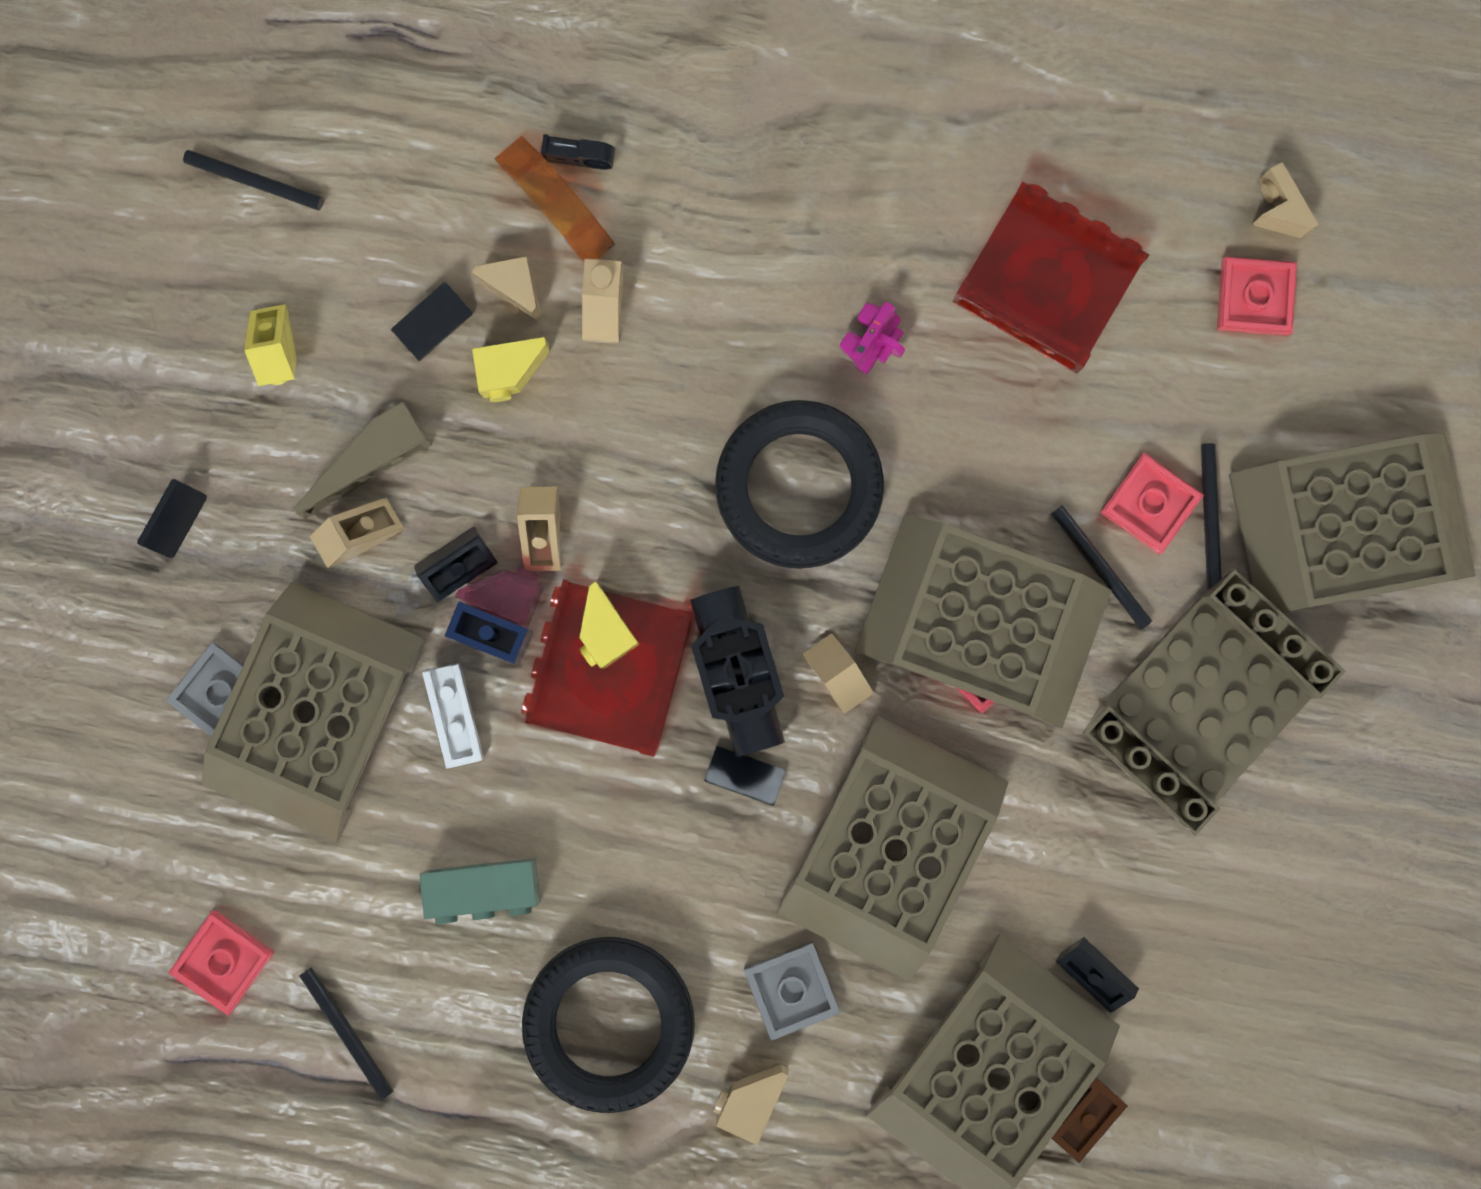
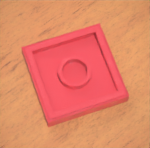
(1256, 296)
(1151, 503)
(221, 962)

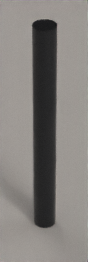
(253, 180)
(1211, 514)
(1101, 567)
(346, 1033)

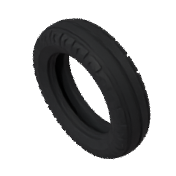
(808, 419)
(595, 1091)

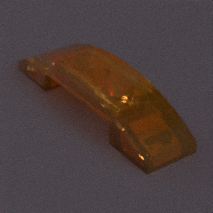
(555, 199)

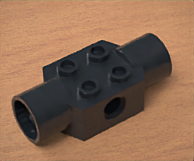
(737, 671)

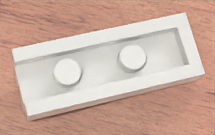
(453, 715)

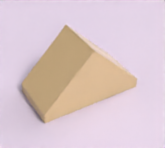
(512, 282)
(838, 673)

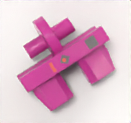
(878, 341)

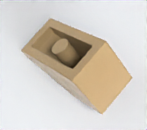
(602, 300)
(540, 528)
(355, 531)
(750, 1103)

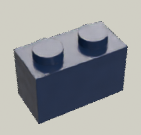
(488, 633)

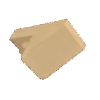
(1291, 211)

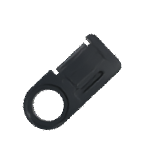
(578, 152)

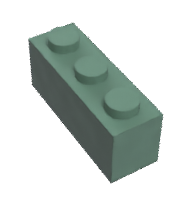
(480, 890)

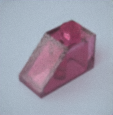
(506, 594)

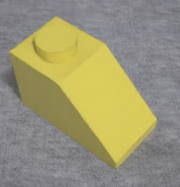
(270, 345)
(507, 367)
(603, 630)

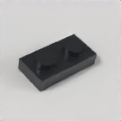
(1097, 975)

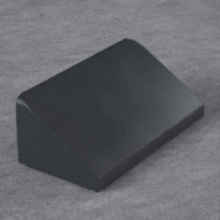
(431, 321)
(172, 518)
(455, 564)
(745, 775)

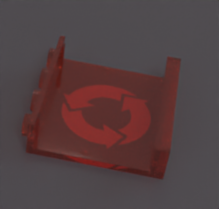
(1050, 277)
(614, 704)

